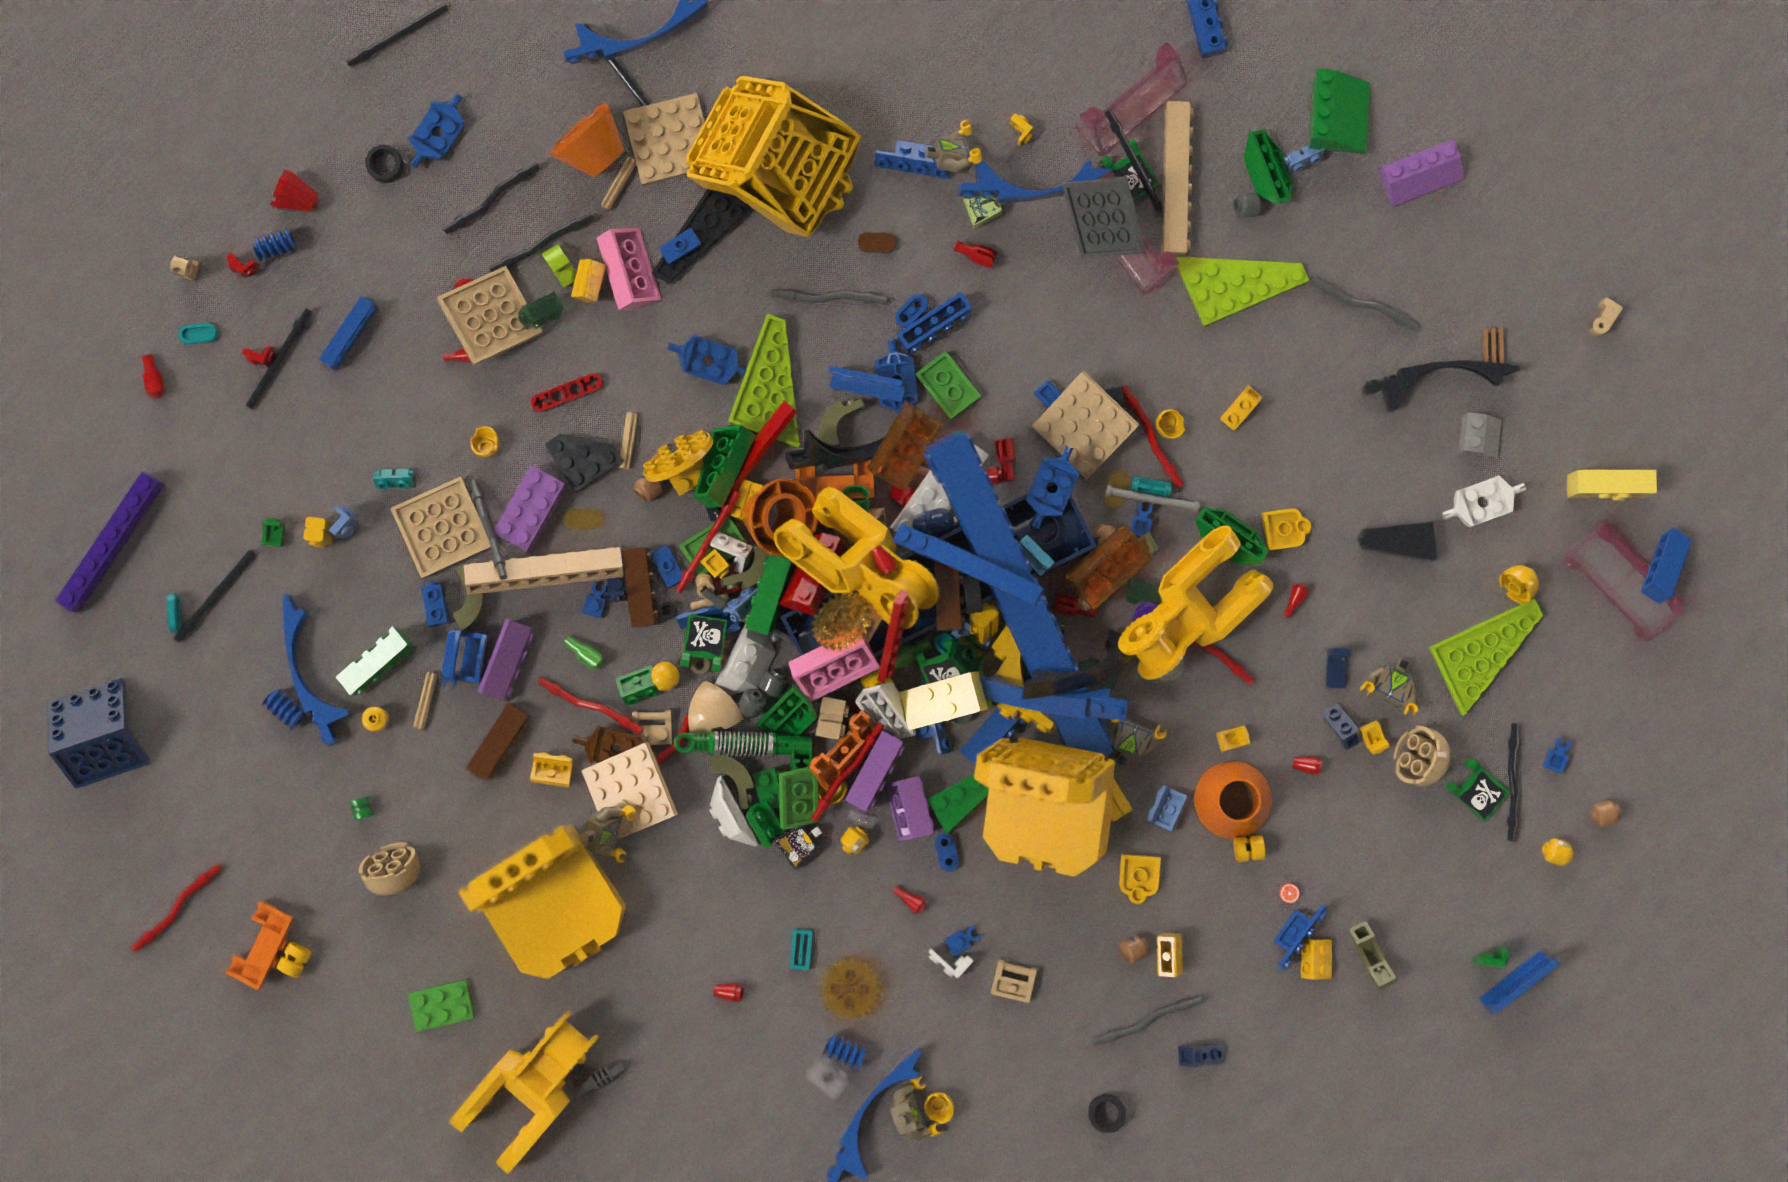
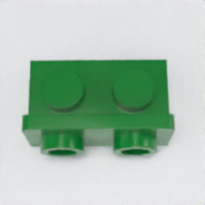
(637, 686)
(768, 786)
(764, 822)
(1498, 958)

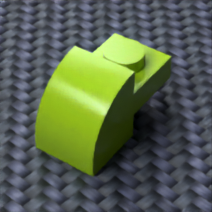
(560, 265)

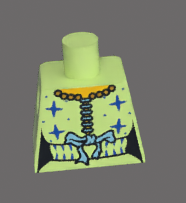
(982, 210)

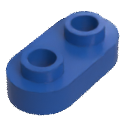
(911, 311)
(945, 852)

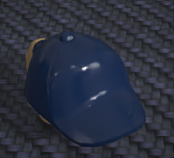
(935, 522)

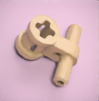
(707, 580)

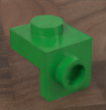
(273, 532)

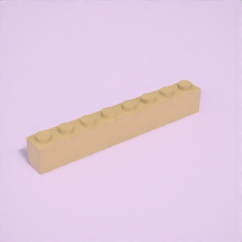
(1175, 178)
(544, 570)

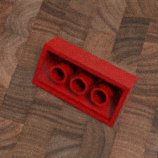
(803, 591)

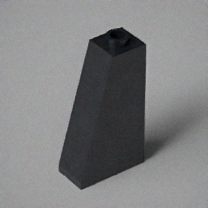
(1406, 541)

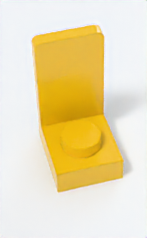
(1241, 408)

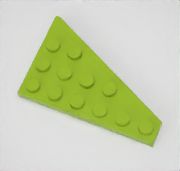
(1229, 286)
(767, 383)
(1478, 653)

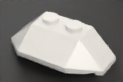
(746, 662)
(885, 705)
(730, 815)

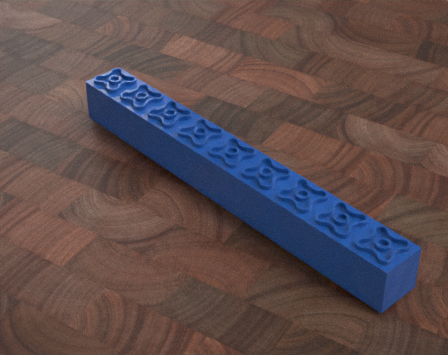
(990, 536)

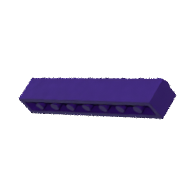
(109, 542)

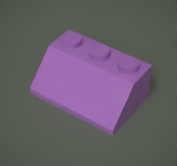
(909, 808)

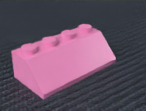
(628, 268)
(828, 670)

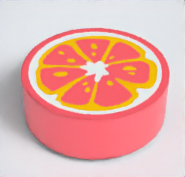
(1289, 893)

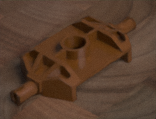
(600, 742)

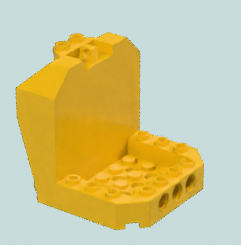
(775, 153)
(1046, 803)
(549, 903)

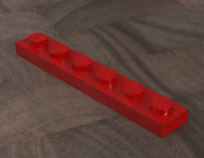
(894, 633)

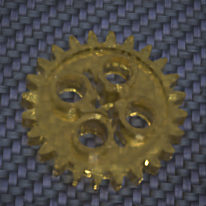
(841, 621)
(862, 1001)

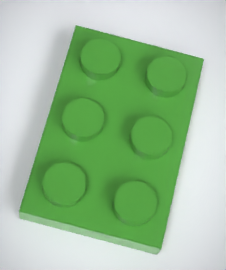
(948, 385)
(693, 544)
(797, 797)
(441, 1005)

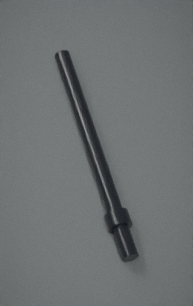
(364, 54)
(625, 78)
(1116, 128)
(298, 326)
(189, 625)

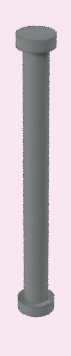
(1152, 498)

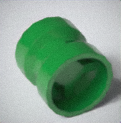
(363, 812)

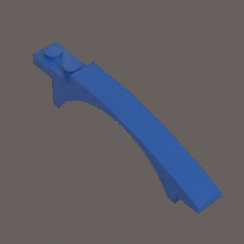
(593, 44)
(991, 185)
(954, 557)
(1079, 705)
(324, 713)
(849, 1157)

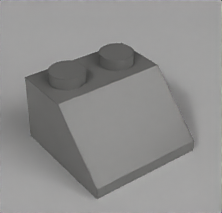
(1479, 435)

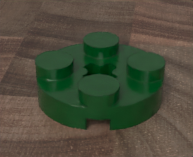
(958, 654)

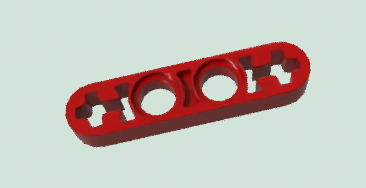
(567, 395)

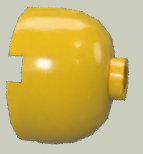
(1520, 583)

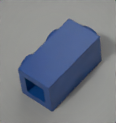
(435, 604)

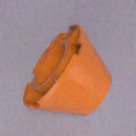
(591, 143)
(792, 502)
(1208, 799)

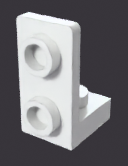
(734, 547)
(961, 964)

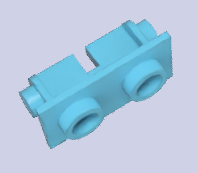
(1036, 556)

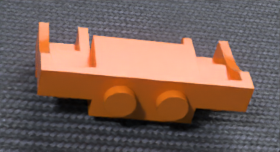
(861, 477)
(829, 766)
(266, 948)

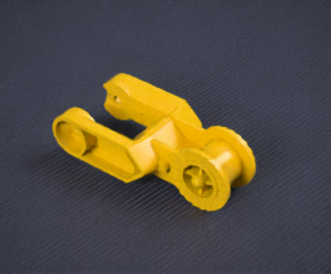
(857, 566)
(1185, 614)
(535, 1081)

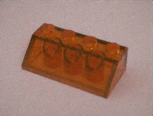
(904, 445)
(1108, 567)

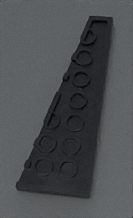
(709, 221)

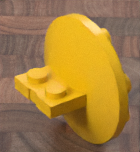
(682, 465)

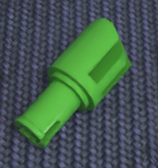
(585, 653)
(906, 653)

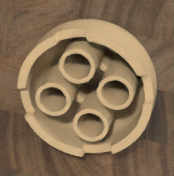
(1429, 763)
(388, 876)

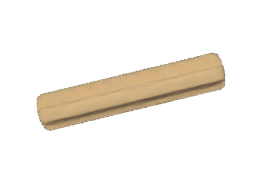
(618, 183)
(628, 440)
(425, 700)

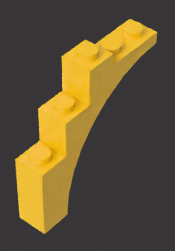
(1012, 671)

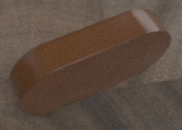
(876, 242)

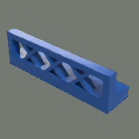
(348, 333)
(868, 384)

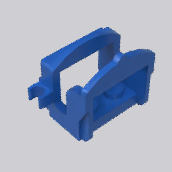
(472, 658)

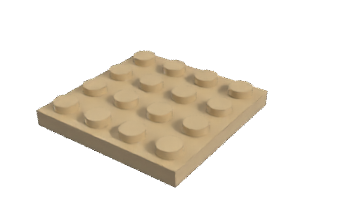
(663, 136)
(487, 315)
(1087, 422)
(441, 527)
(635, 781)

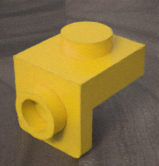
(1021, 124)
(716, 564)
(1233, 738)
(1374, 738)

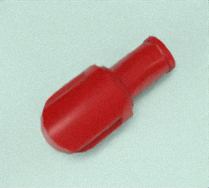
(977, 254)
(152, 378)
(1006, 457)
(1068, 605)

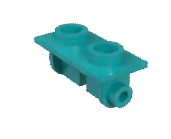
(385, 479)
(1151, 487)

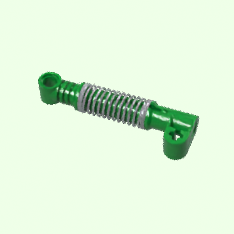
(749, 744)

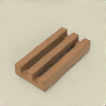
(1493, 332)

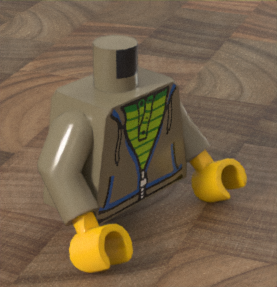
(953, 152)
(1393, 686)
(1132, 739)
(603, 829)
(908, 1114)

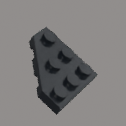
(582, 459)

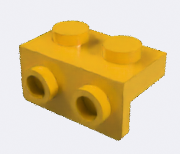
(551, 769)
(1316, 959)

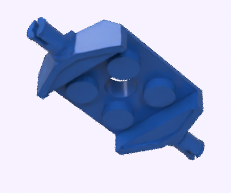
(438, 116)
(691, 359)
(897, 365)
(1052, 471)

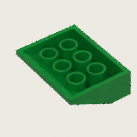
(1338, 112)

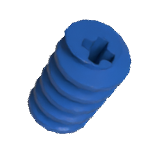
(274, 244)
(284, 709)
(844, 1051)

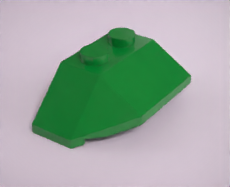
(1267, 168)
(1252, 547)
(789, 714)

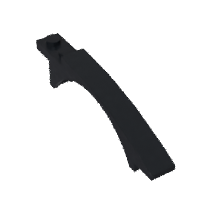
(1394, 387)
(819, 452)
(1052, 683)

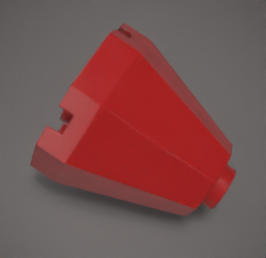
(294, 194)

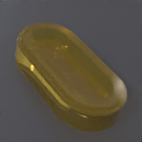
(1118, 479)
(582, 519)

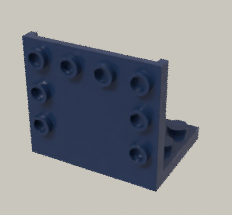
(91, 735)

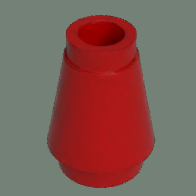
(883, 560)
(1309, 765)
(729, 992)

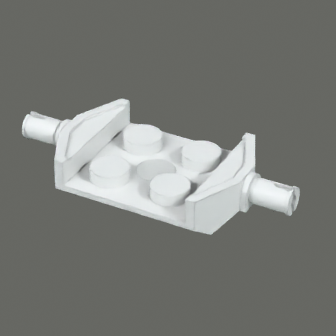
(1498, 496)

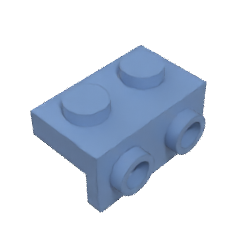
(345, 524)
(1167, 808)

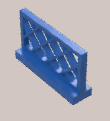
(1517, 982)

